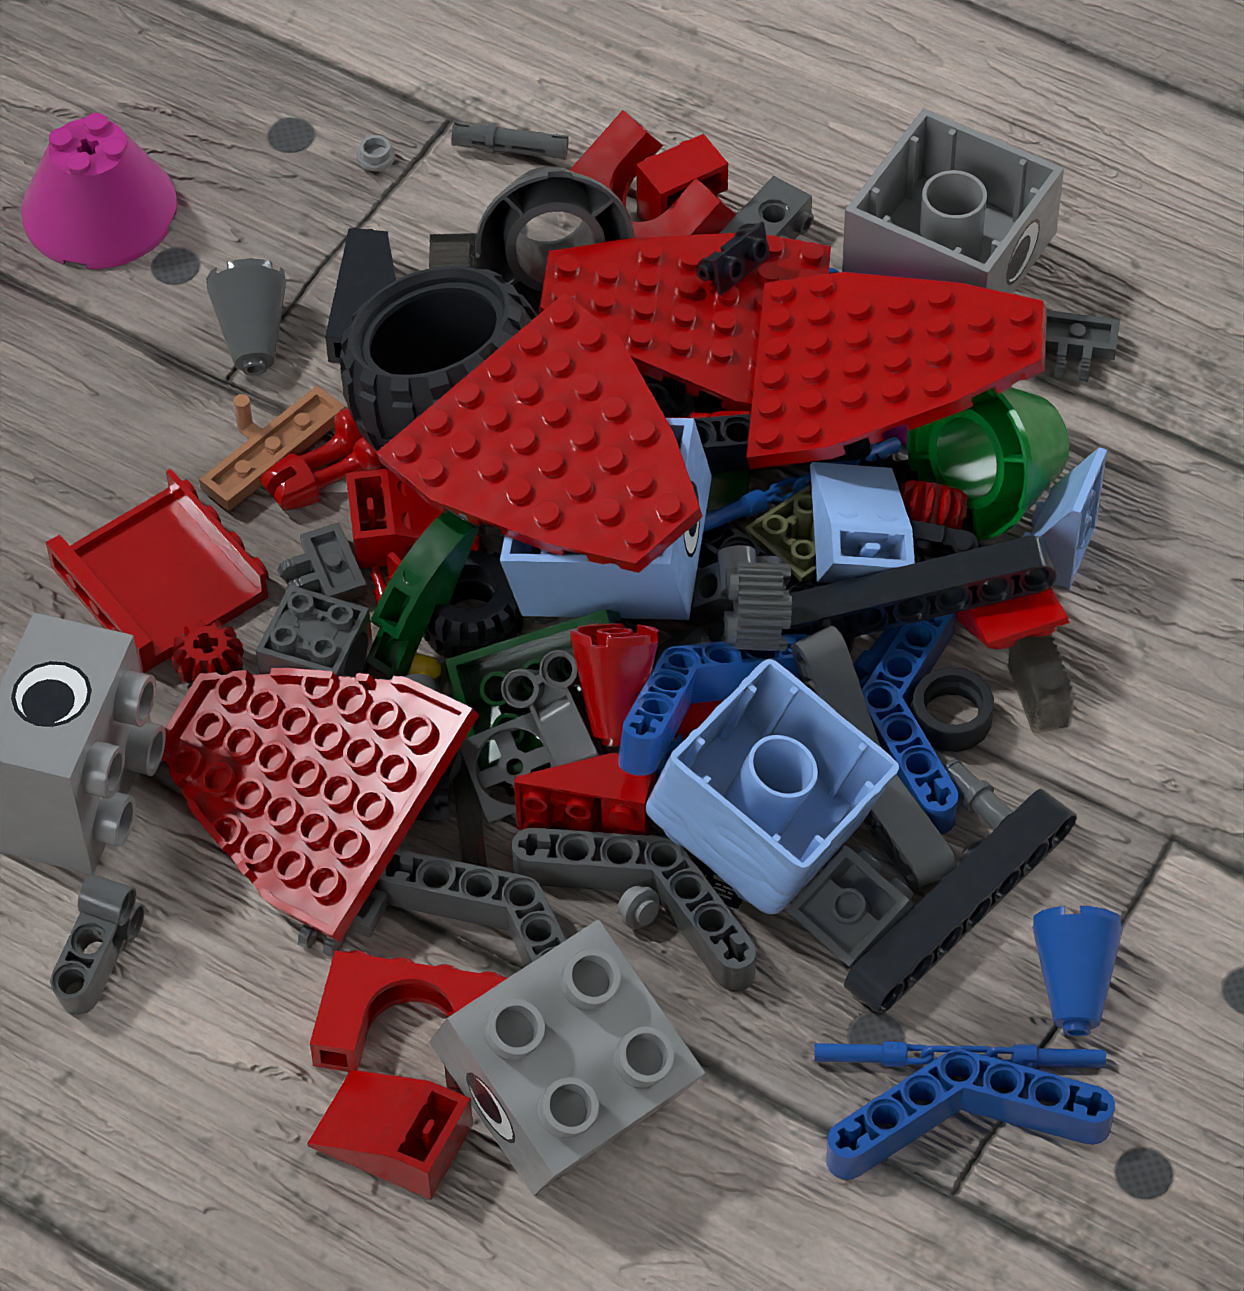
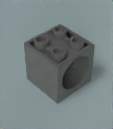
(316, 635)

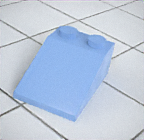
(1071, 516)

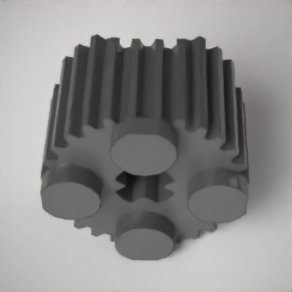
(759, 606)

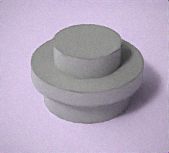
(375, 153)
(639, 906)

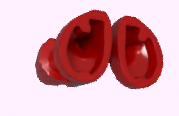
(294, 479)

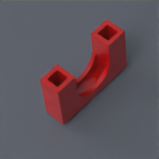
(613, 163)
(366, 985)

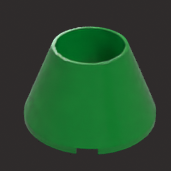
(997, 453)

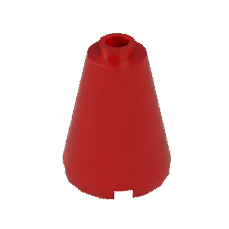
(612, 673)

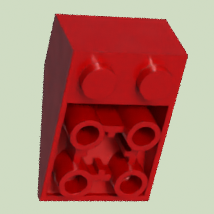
(386, 516)
(1005, 622)
(585, 797)
(395, 1128)

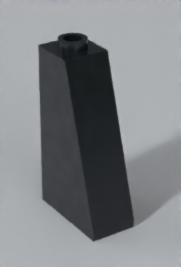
(363, 271)

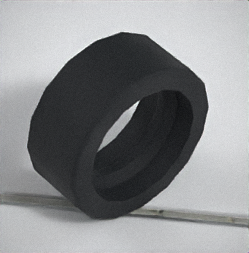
(953, 682)

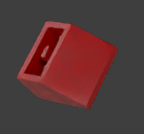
(669, 173)

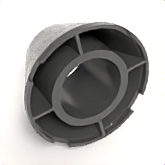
(536, 192)

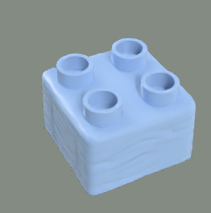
(769, 787)

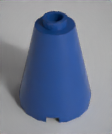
(1077, 963)

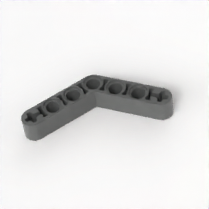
(896, 817)
(547, 856)
(409, 884)

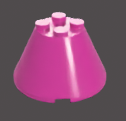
(97, 197)

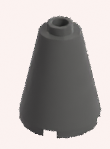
(249, 311)

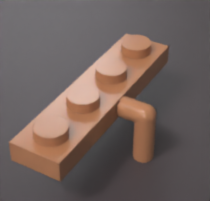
(287, 434)

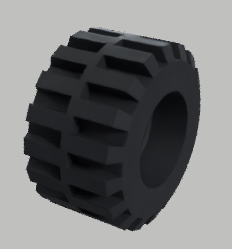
(468, 630)

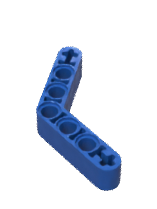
(681, 678)
(898, 723)
(859, 1145)

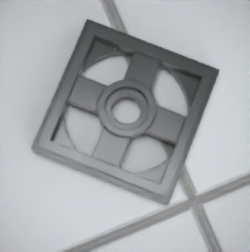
(497, 774)

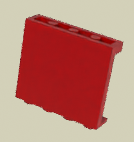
(161, 571)

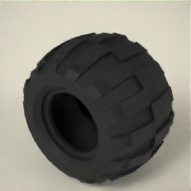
(422, 341)

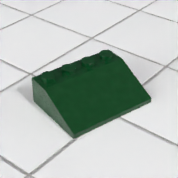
(480, 674)

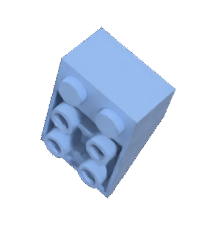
(858, 521)

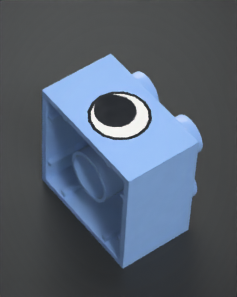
(574, 587)

